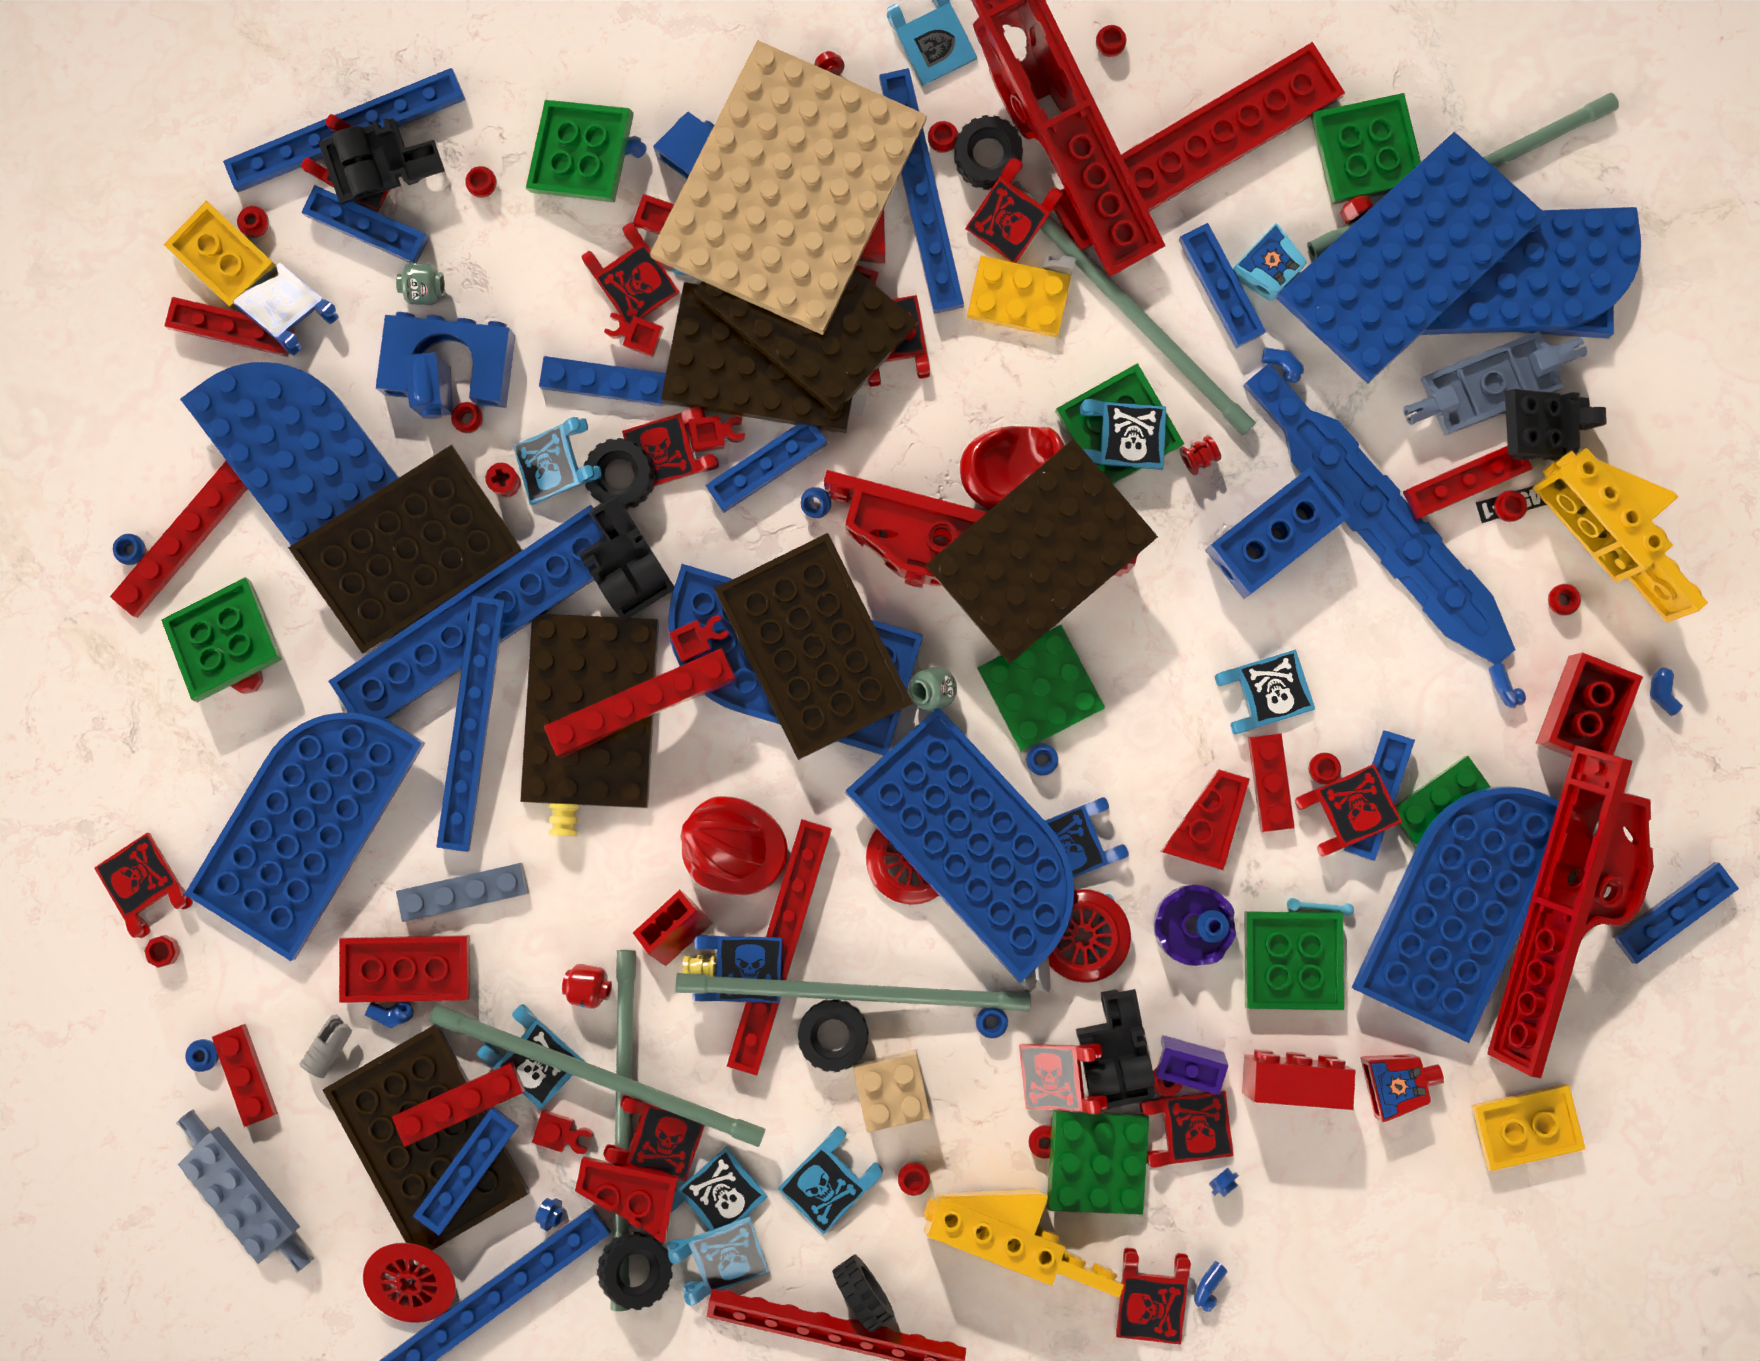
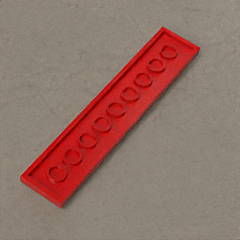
(1222, 132)

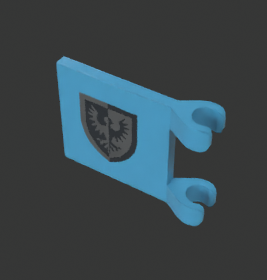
(933, 41)

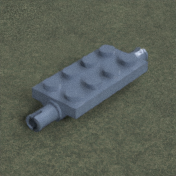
(1477, 386)
(239, 1194)

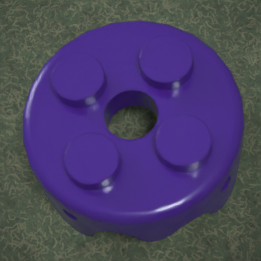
(1171, 930)

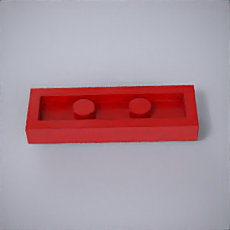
(1271, 782)
(244, 1075)

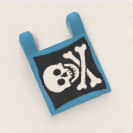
(1130, 434)
(1272, 689)
(538, 1079)
(720, 1191)

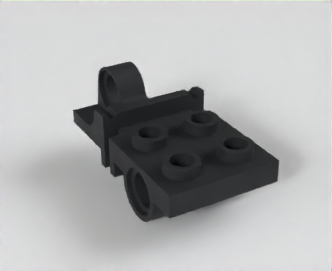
(373, 159)
(1547, 423)
(624, 565)
(1125, 1068)

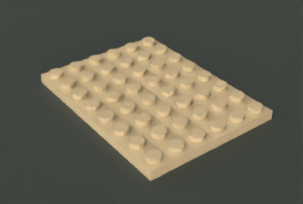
(789, 187)

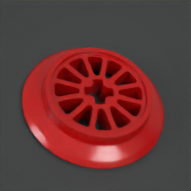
(889, 885)
(1117, 950)
(392, 1267)

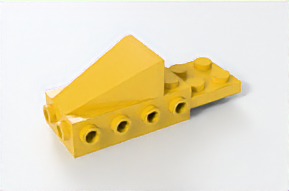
(1623, 511)
(1012, 1218)

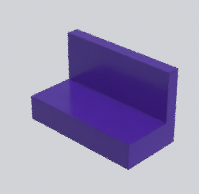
(1192, 1065)

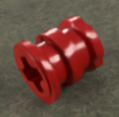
(1200, 454)
(494, 477)

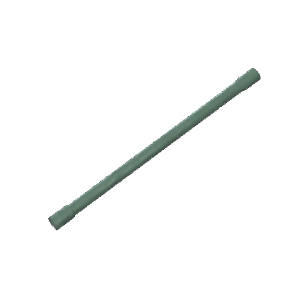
(1589, 113)
(1231, 411)
(625, 977)
(710, 984)
(459, 1022)

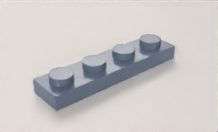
(462, 892)

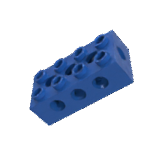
(1298, 535)

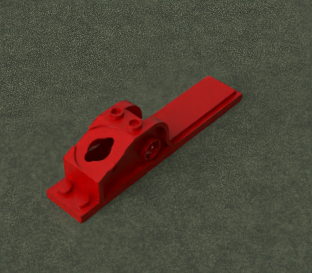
(1076, 138)
(908, 521)
(1565, 912)

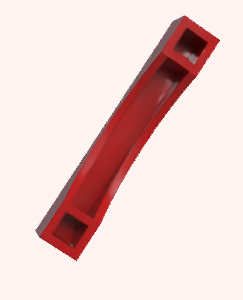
(640, 702)

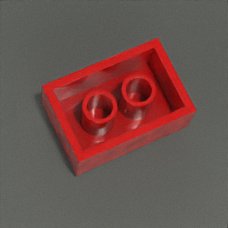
(1589, 706)
(1298, 1080)

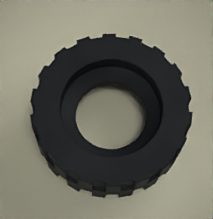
(974, 132)
(643, 468)
(824, 1058)
(652, 1288)
(863, 1293)

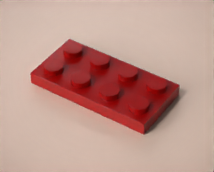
(404, 968)

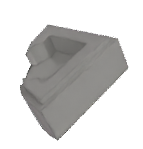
(1064, 265)

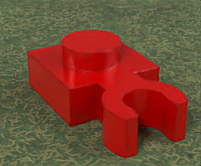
(639, 334)
(709, 433)
(693, 639)
(555, 1132)

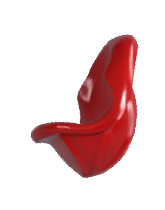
(1004, 459)
(733, 846)

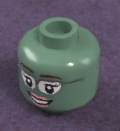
(420, 284)
(933, 688)

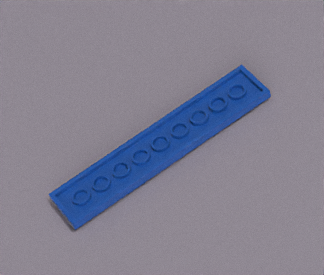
(435, 644)

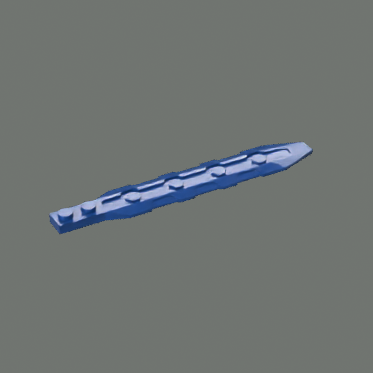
(1383, 518)

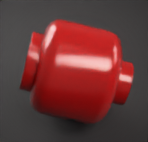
(586, 986)

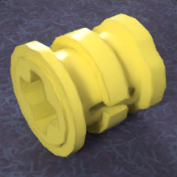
(563, 819)
(700, 965)

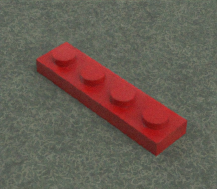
(220, 325)
(1464, 482)
(458, 1104)

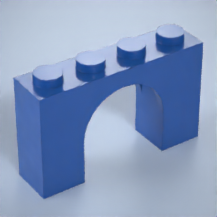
(489, 344)

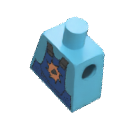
(1270, 264)

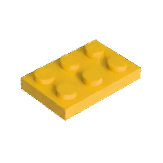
(218, 253)
(1018, 296)
(1528, 1127)

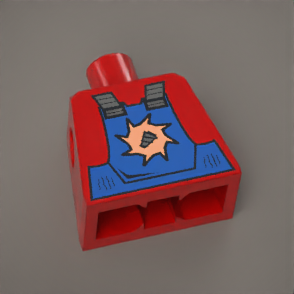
(1398, 1083)

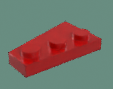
(1210, 823)
(631, 1192)

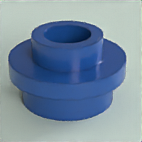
(808, 505)
(120, 549)
(1051, 755)
(1203, 926)
(996, 1031)
(209, 1050)
(1224, 1183)
(549, 1214)

